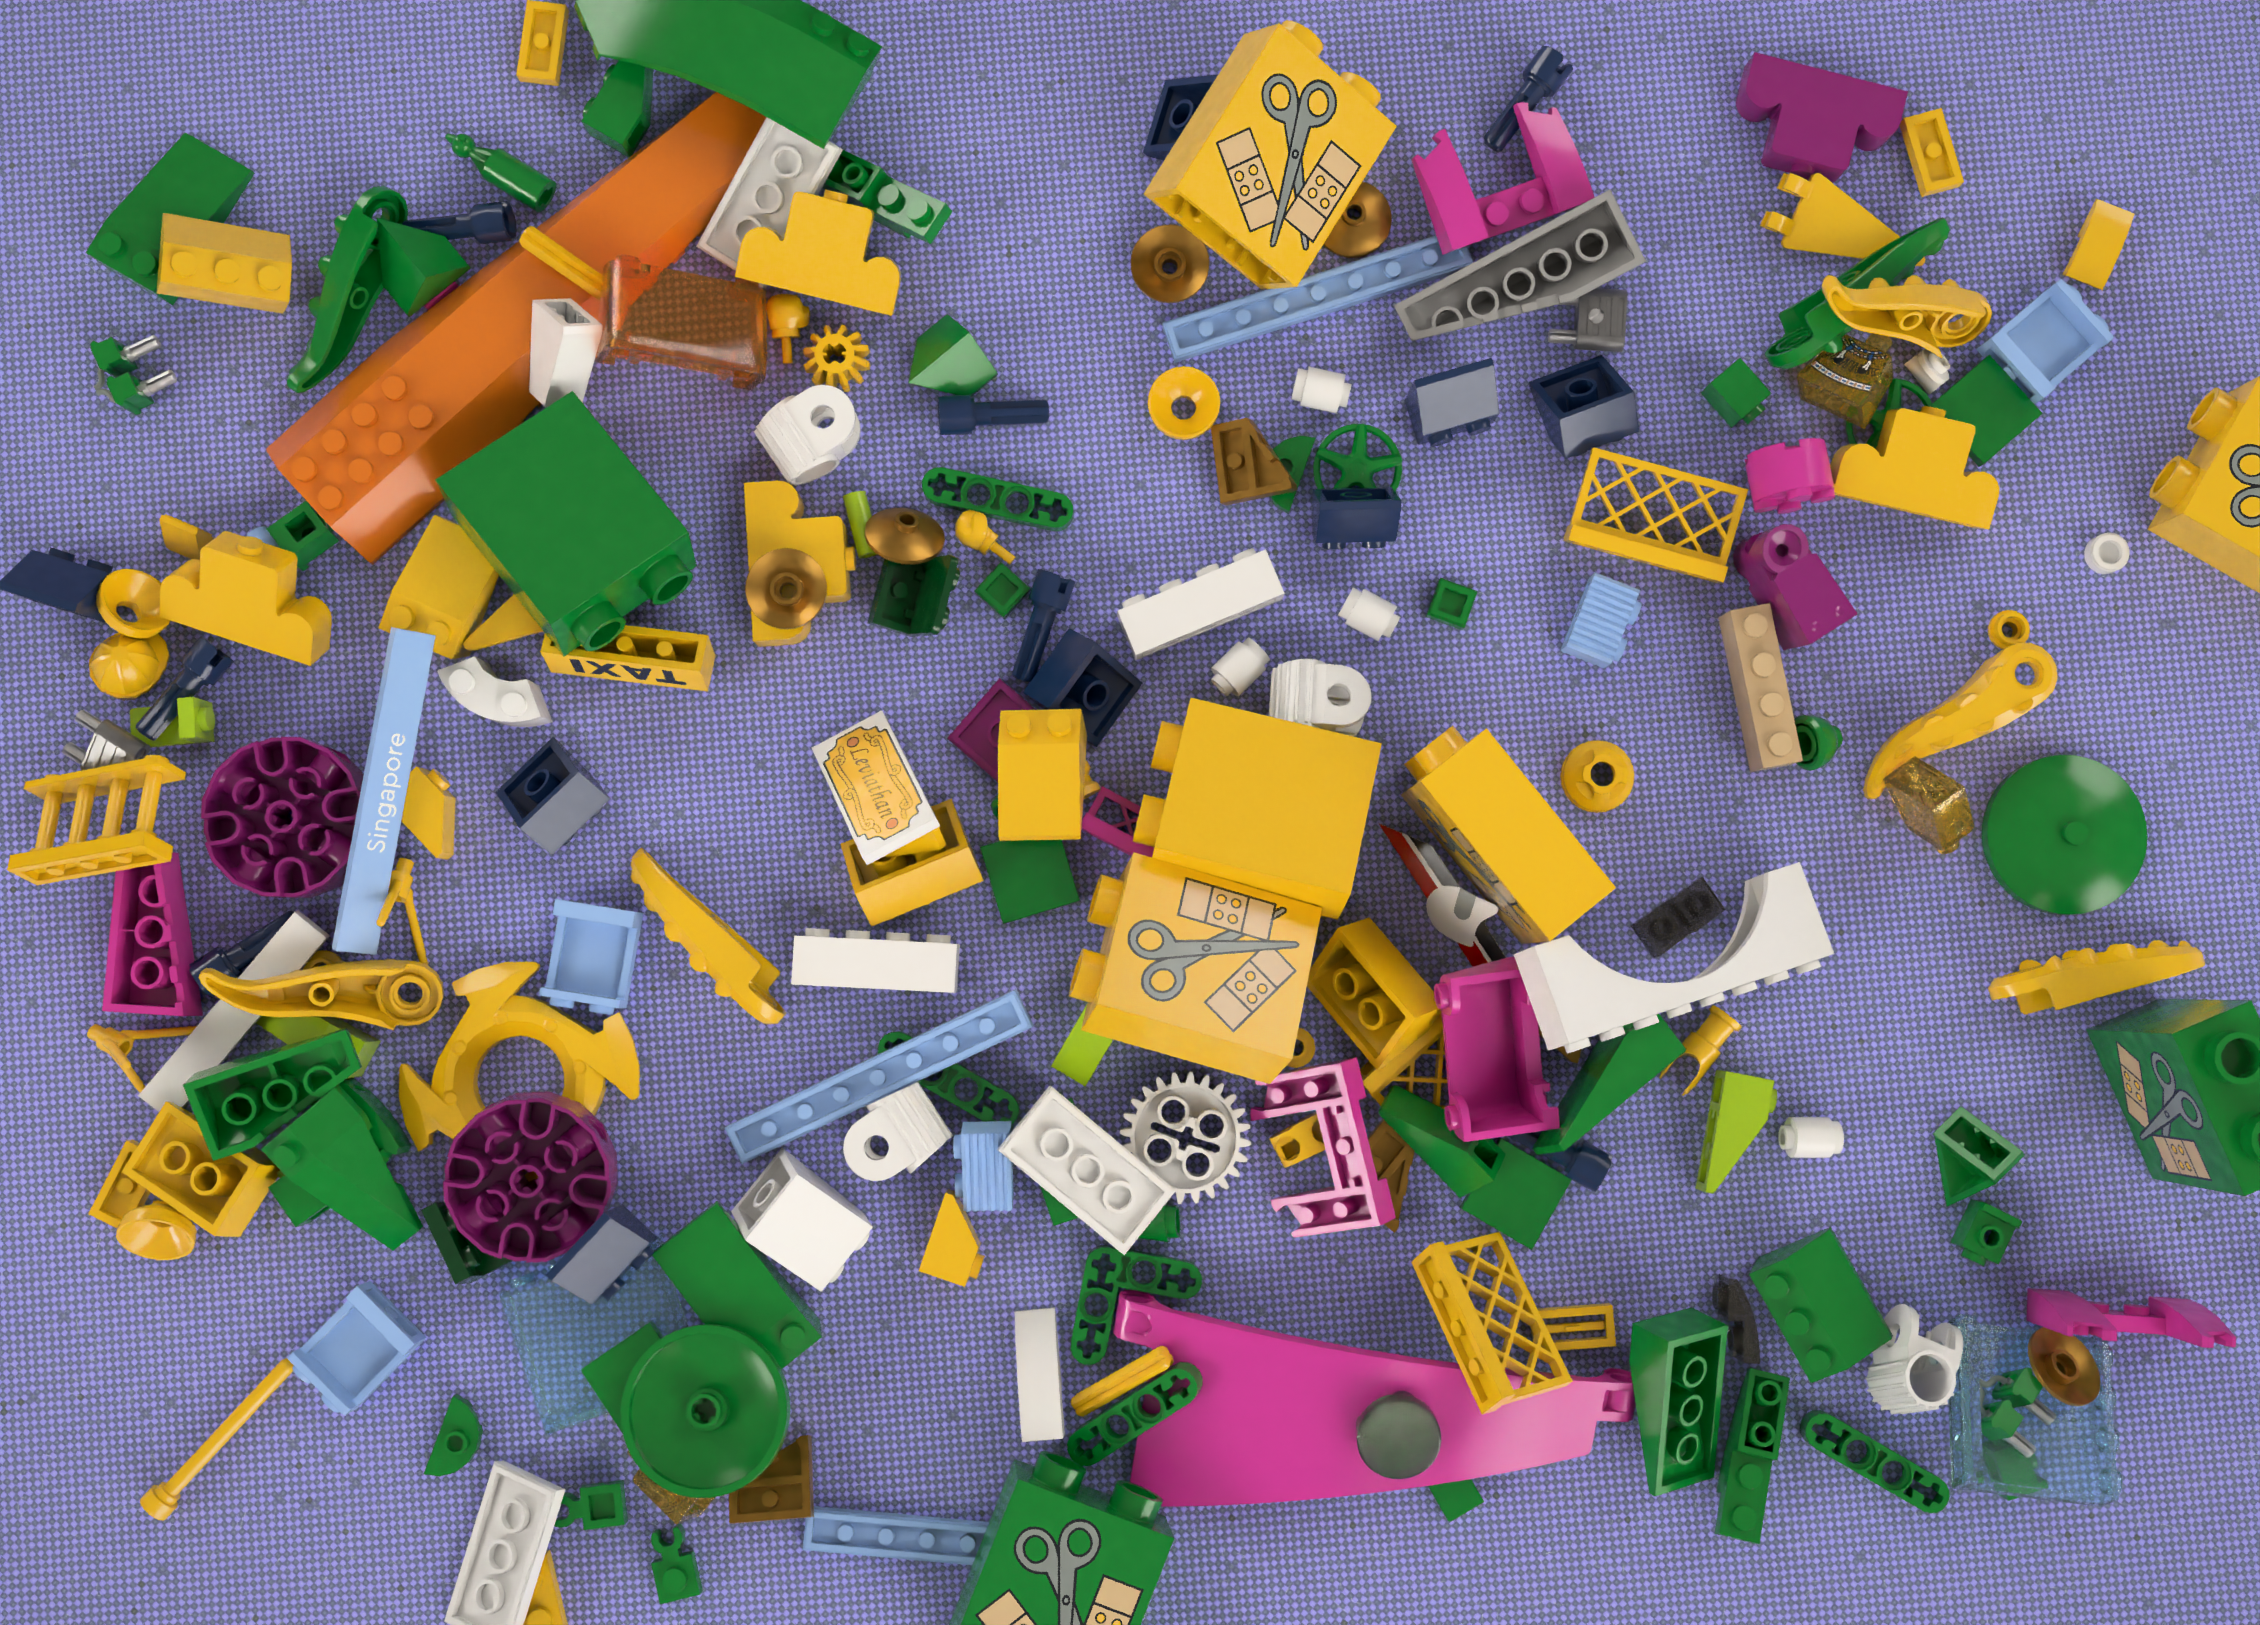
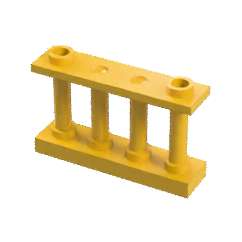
(110, 850)

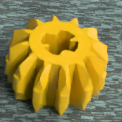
(840, 345)

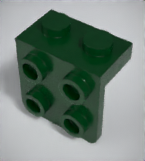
(914, 596)

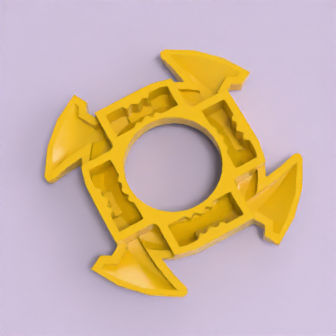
(501, 1014)

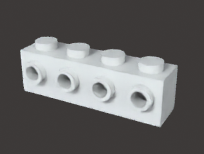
(1199, 604)
(875, 963)

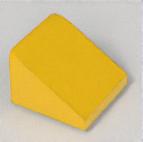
(183, 537)

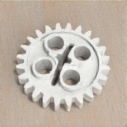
(1198, 1102)

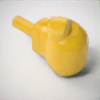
(785, 318)
(974, 533)

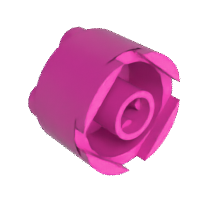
(1789, 475)

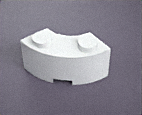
(502, 701)

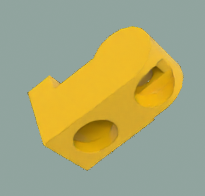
(1298, 1141)

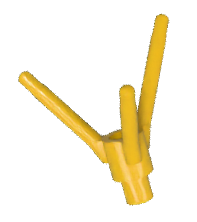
(400, 891)
(119, 1044)

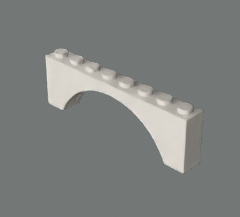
(1584, 998)

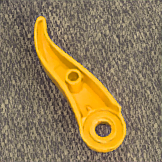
(1911, 311)
(1977, 708)
(712, 943)
(2092, 975)
(344, 990)

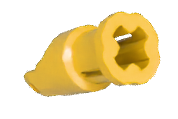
(1706, 1042)

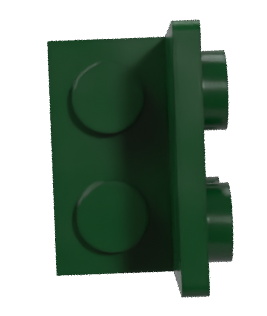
(462, 1257)

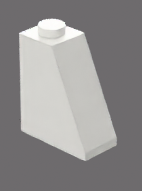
(561, 349)

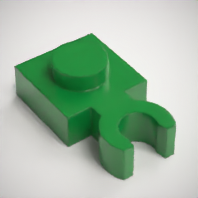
(598, 1506)
(676, 1572)

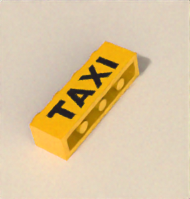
(641, 657)

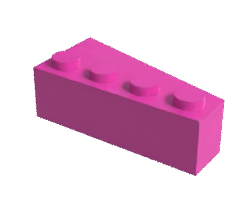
(150, 944)

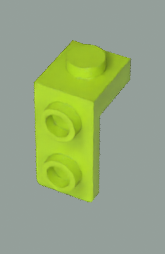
(191, 726)

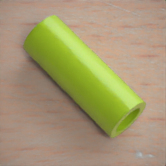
(858, 516)

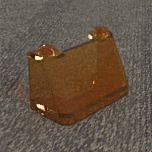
(683, 321)

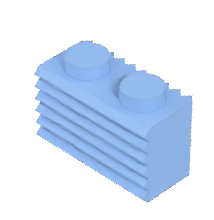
(1601, 621)
(986, 1172)

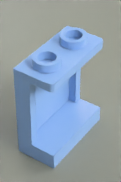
(2047, 340)
(592, 956)
(356, 1349)

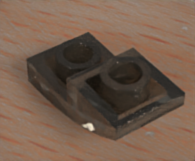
(1677, 917)
(1734, 1306)

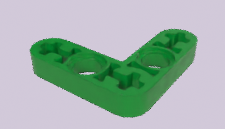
(1123, 1278)

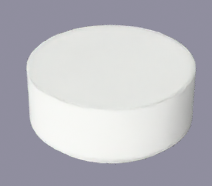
(2106, 553)

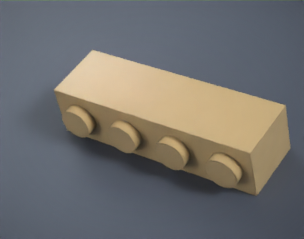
(1760, 687)

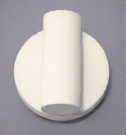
(1929, 370)

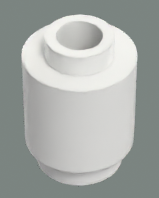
(1321, 389)
(1369, 614)
(1239, 667)
(1811, 1137)

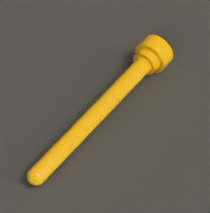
(163, 1498)

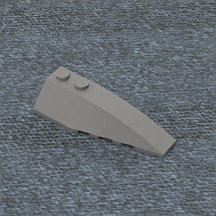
(1530, 273)

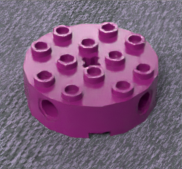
(249, 822)
(521, 1135)

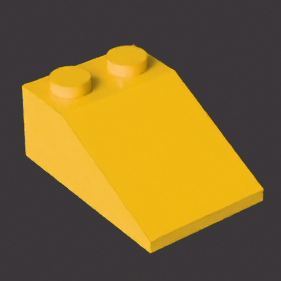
(442, 589)
(1041, 774)
(180, 1171)

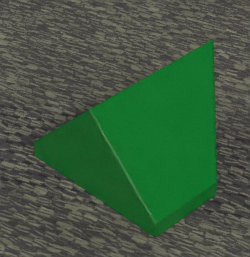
(416, 264)
(950, 360)
(1971, 1155)

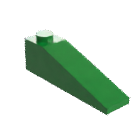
(259, 1093)
(341, 1166)

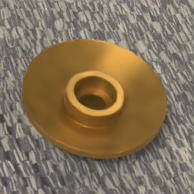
(1366, 234)
(1175, 246)
(904, 536)
(775, 571)
(2064, 1367)

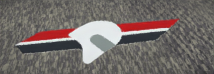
(1449, 907)

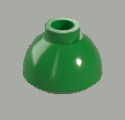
(1817, 741)

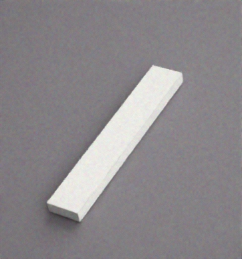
(227, 1025)

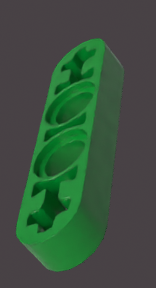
(999, 493)
(951, 1075)
(1132, 1411)
(1874, 1461)

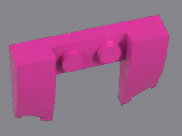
(1463, 221)
(1357, 1194)
(2172, 1317)

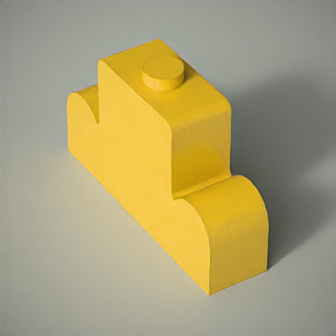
(822, 254)
(1918, 469)
(776, 522)
(248, 596)

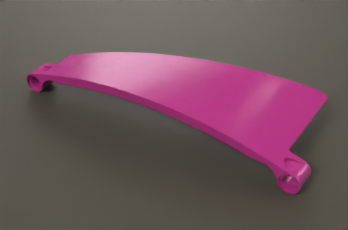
(1286, 1407)

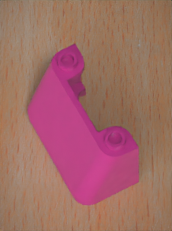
(1492, 1054)

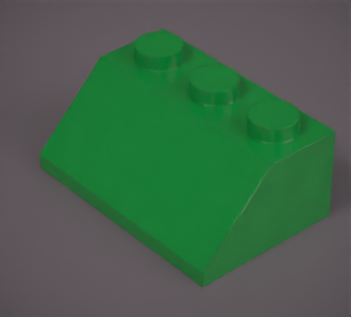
(1820, 1304)

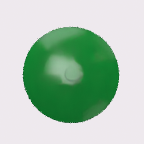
(2064, 835)
(705, 1410)

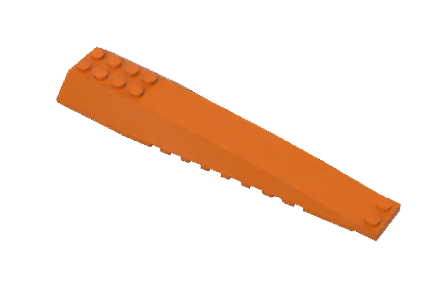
(464, 365)

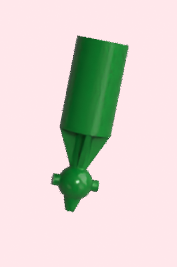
(506, 172)

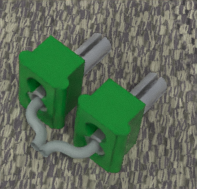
(119, 361)
(2000, 1419)

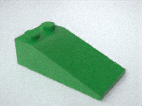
(185, 182)
(1608, 1079)
(737, 1285)
(1678, 1395)

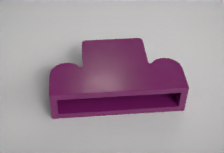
(1816, 115)

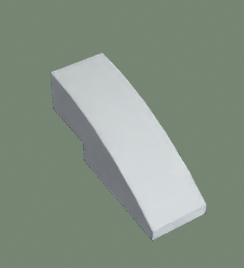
(1039, 1375)

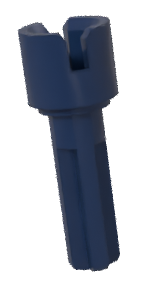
(1541, 79)
(485, 222)
(962, 414)
(1049, 597)
(200, 666)
(240, 955)
(1581, 1161)

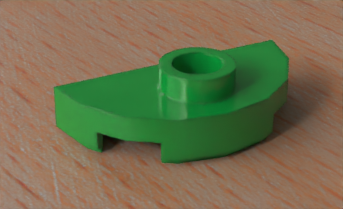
(1294, 456)
(457, 1439)

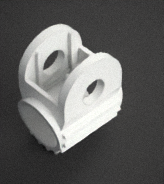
(795, 441)
(1319, 695)
(908, 1125)
(1906, 1372)

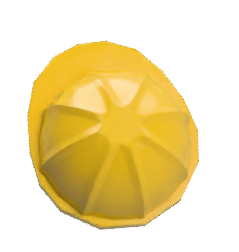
(128, 665)

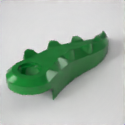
(348, 288)
(1812, 324)

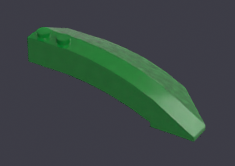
(761, 53)

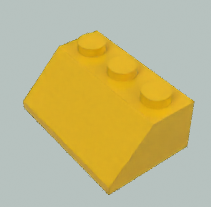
(224, 264)
(914, 880)
(1372, 992)

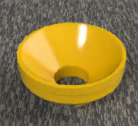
(1189, 384)
(139, 593)
(1577, 779)
(157, 1232)

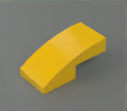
(2099, 244)

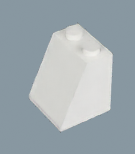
(801, 1221)

